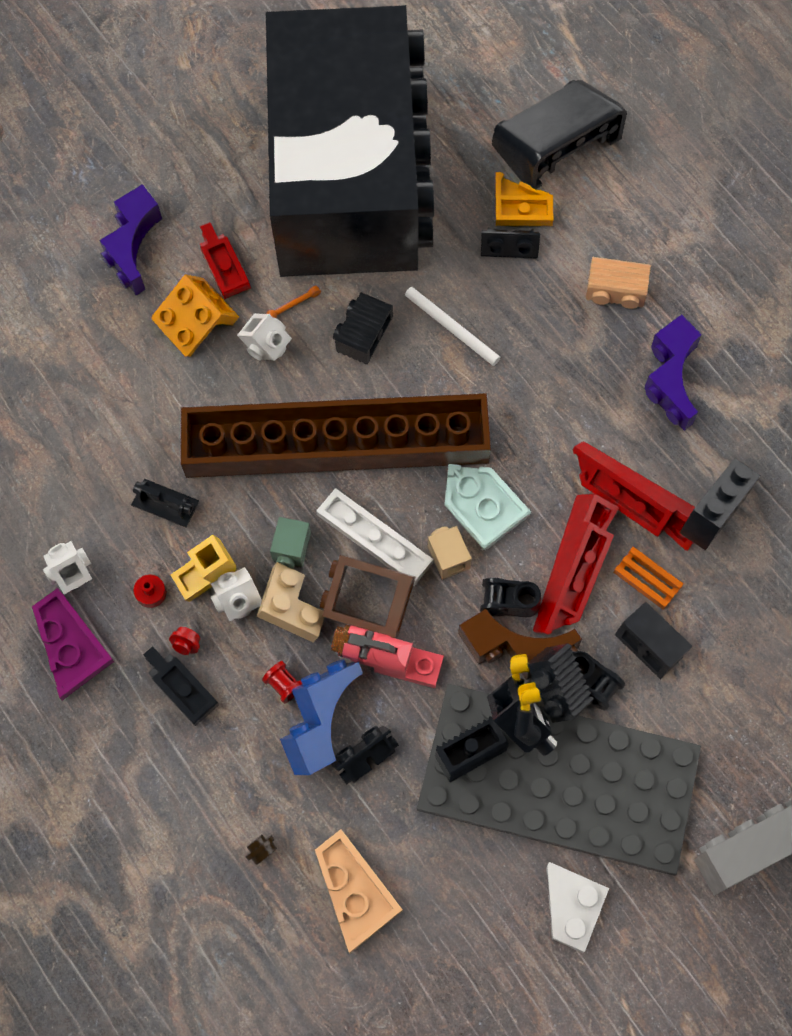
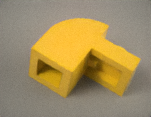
(207, 564)

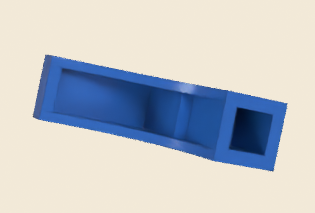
(310, 742)

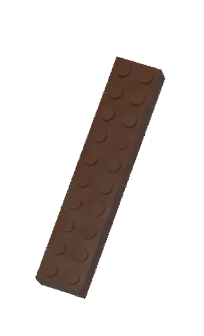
(335, 435)

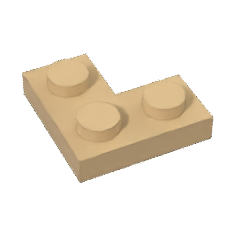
(284, 609)

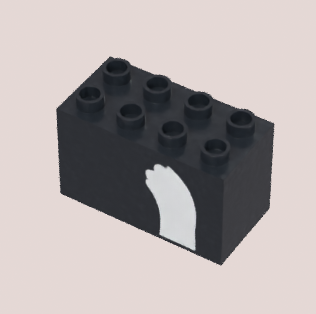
(347, 141)

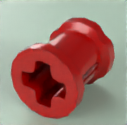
(281, 681)

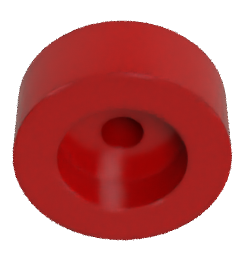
(150, 591)

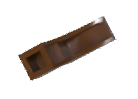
(489, 638)

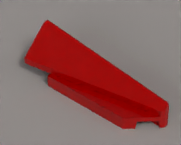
(633, 494)
(576, 563)

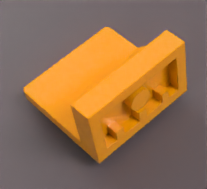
(192, 313)

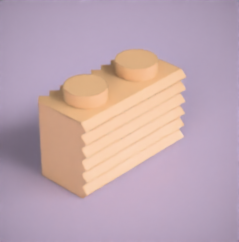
(618, 282)

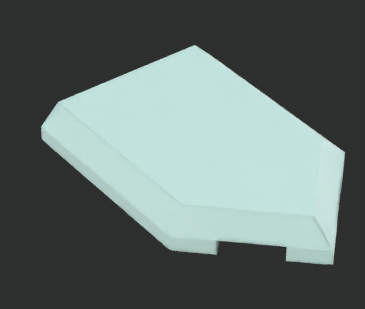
(483, 503)

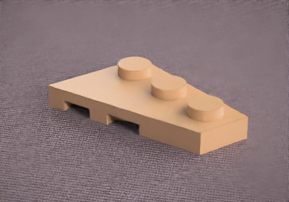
(355, 890)

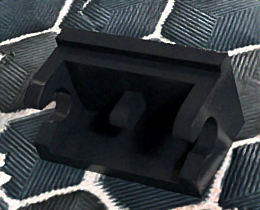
(653, 640)

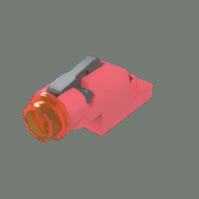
(388, 655)

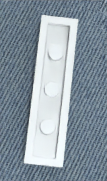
(373, 535)

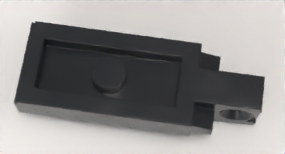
(180, 686)

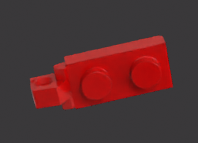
(223, 262)

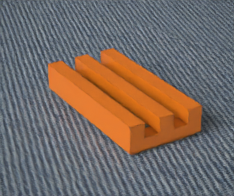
(656, 570)

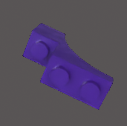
(136, 216)
(665, 384)

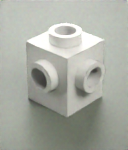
(264, 337)
(67, 566)
(235, 594)

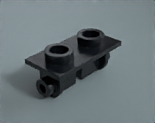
(510, 244)
(164, 502)
(354, 759)

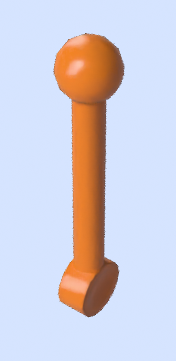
(313, 292)

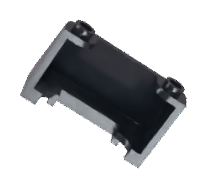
(557, 128)

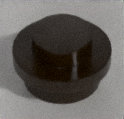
(260, 849)

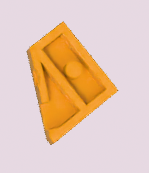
(521, 204)

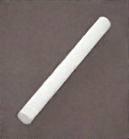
(451, 325)

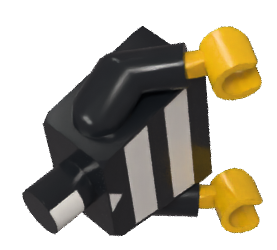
(516, 710)

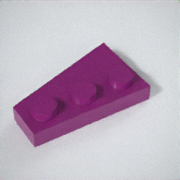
(70, 645)

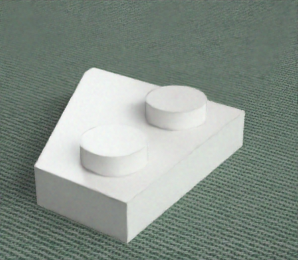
(573, 906)

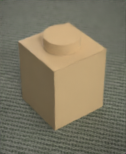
(449, 551)

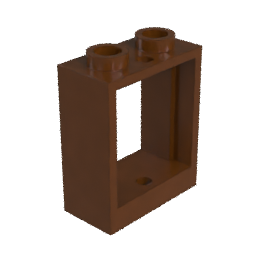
(398, 605)

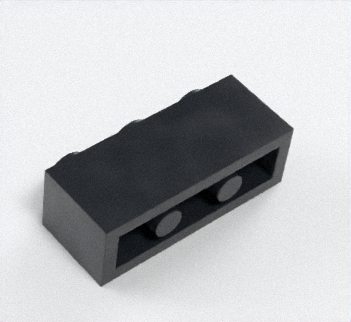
(719, 504)

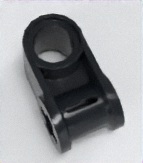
(507, 597)
(597, 677)

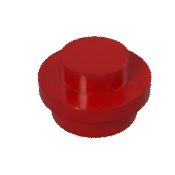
(185, 641)

